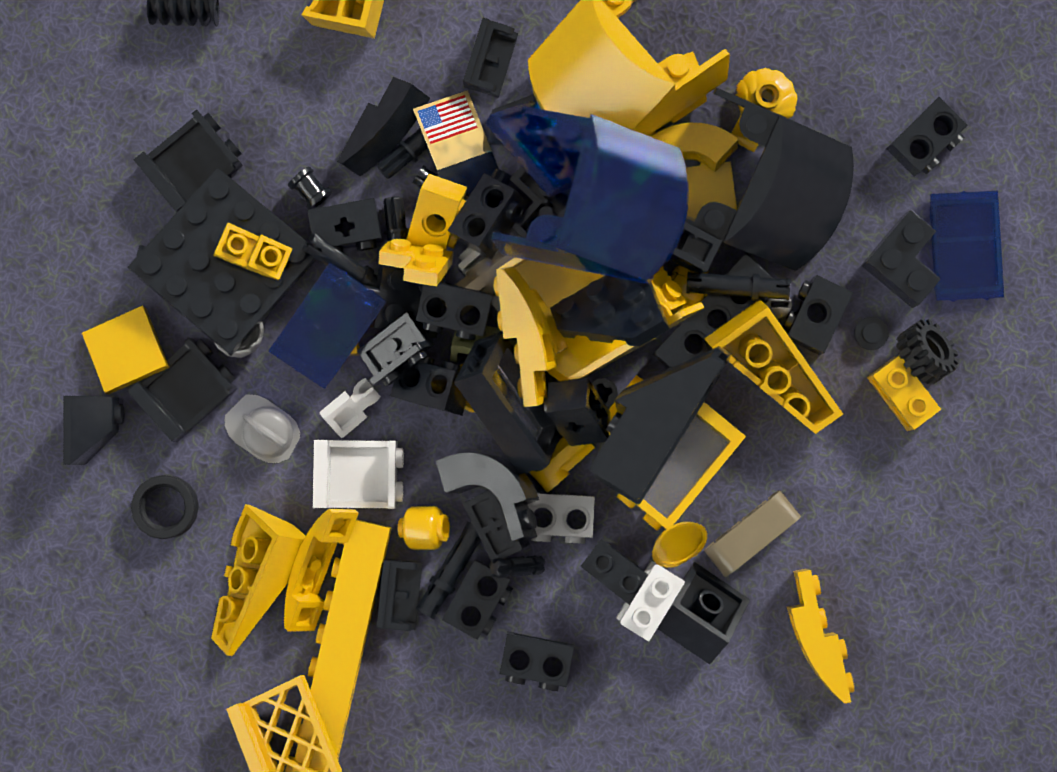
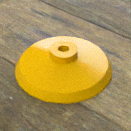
(679, 544)

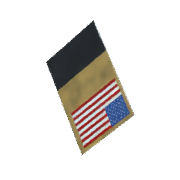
(456, 140)

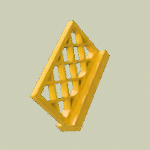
(256, 742)

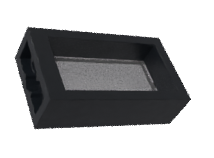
(491, 389)

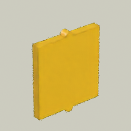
(710, 186)

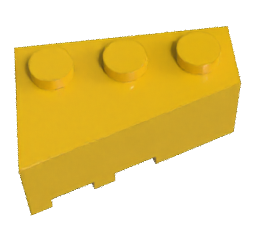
(346, 16)

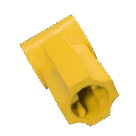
(561, 462)

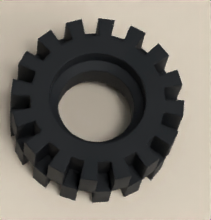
(927, 351)

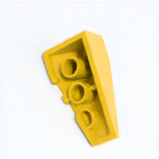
(259, 574)

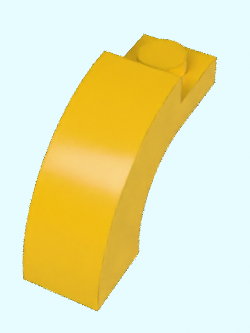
(700, 142)

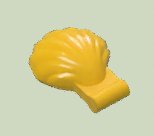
(768, 85)

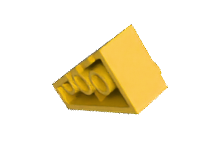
(774, 364)

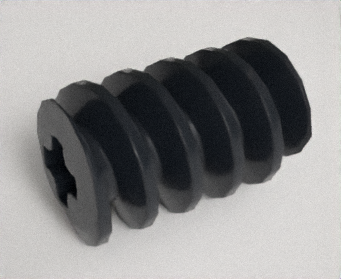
(181, 9)

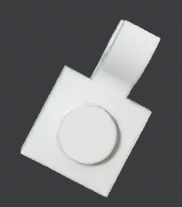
(346, 411)

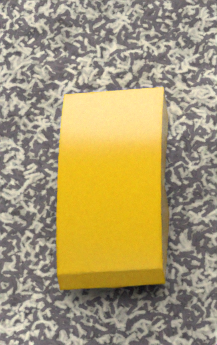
(252, 251)

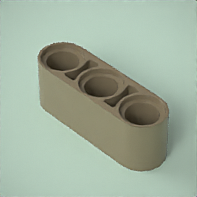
(752, 534)

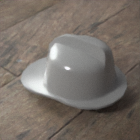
(262, 429)

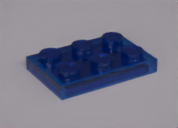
(537, 153)

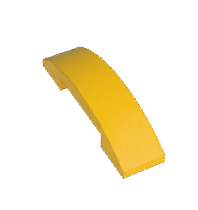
(310, 566)

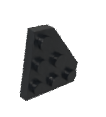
(612, 311)

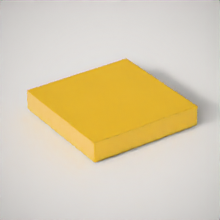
(125, 350)

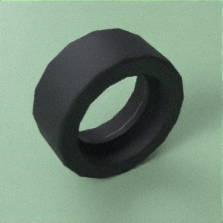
(139, 501)

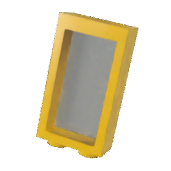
(688, 468)

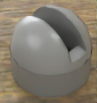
(779, 312)

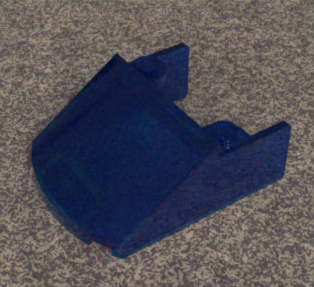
(622, 204)

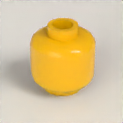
(424, 527)

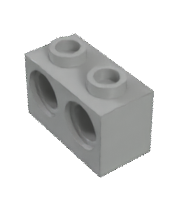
(560, 507)

